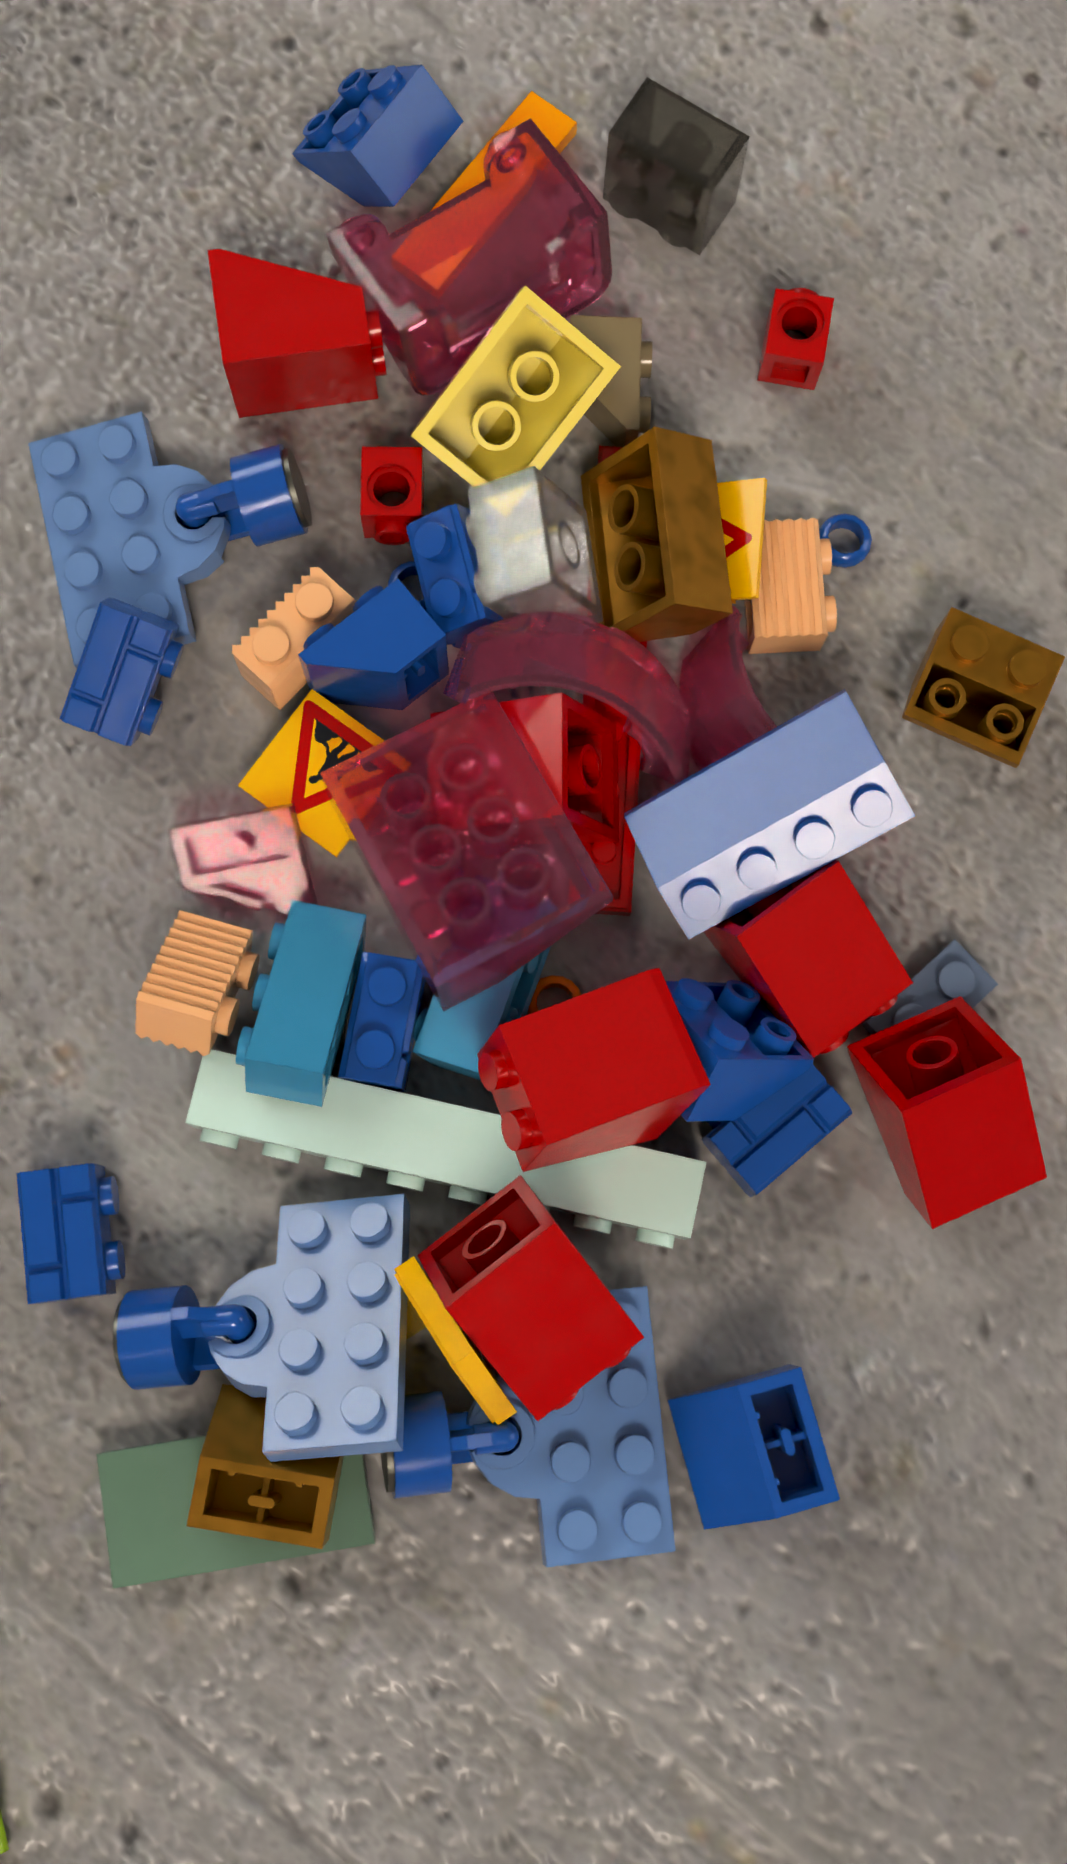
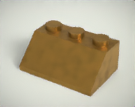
(658, 536)

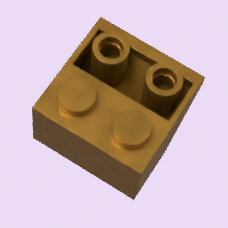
(982, 686)
(258, 1498)

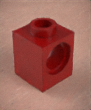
(794, 360)
(389, 471)

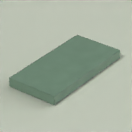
(148, 1507)

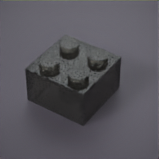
(673, 166)

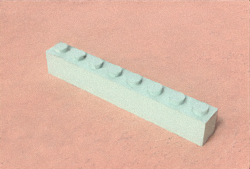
(447, 1146)

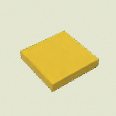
(454, 1342)

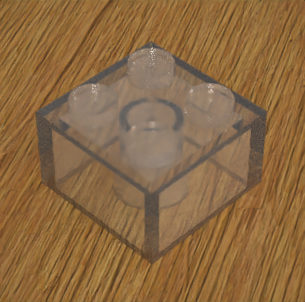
(531, 547)

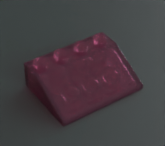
(466, 847)

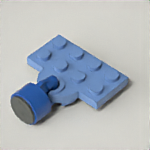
(150, 529)
(307, 1333)
(588, 1464)

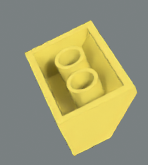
(515, 394)

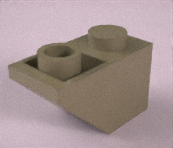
(619, 408)

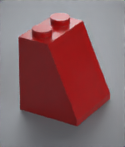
(292, 336)
(554, 735)
(814, 957)
(592, 1072)
(950, 1110)
(529, 1299)

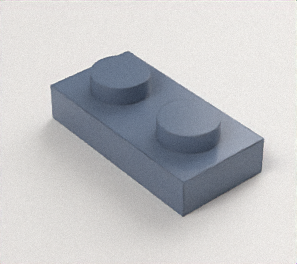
(945, 977)

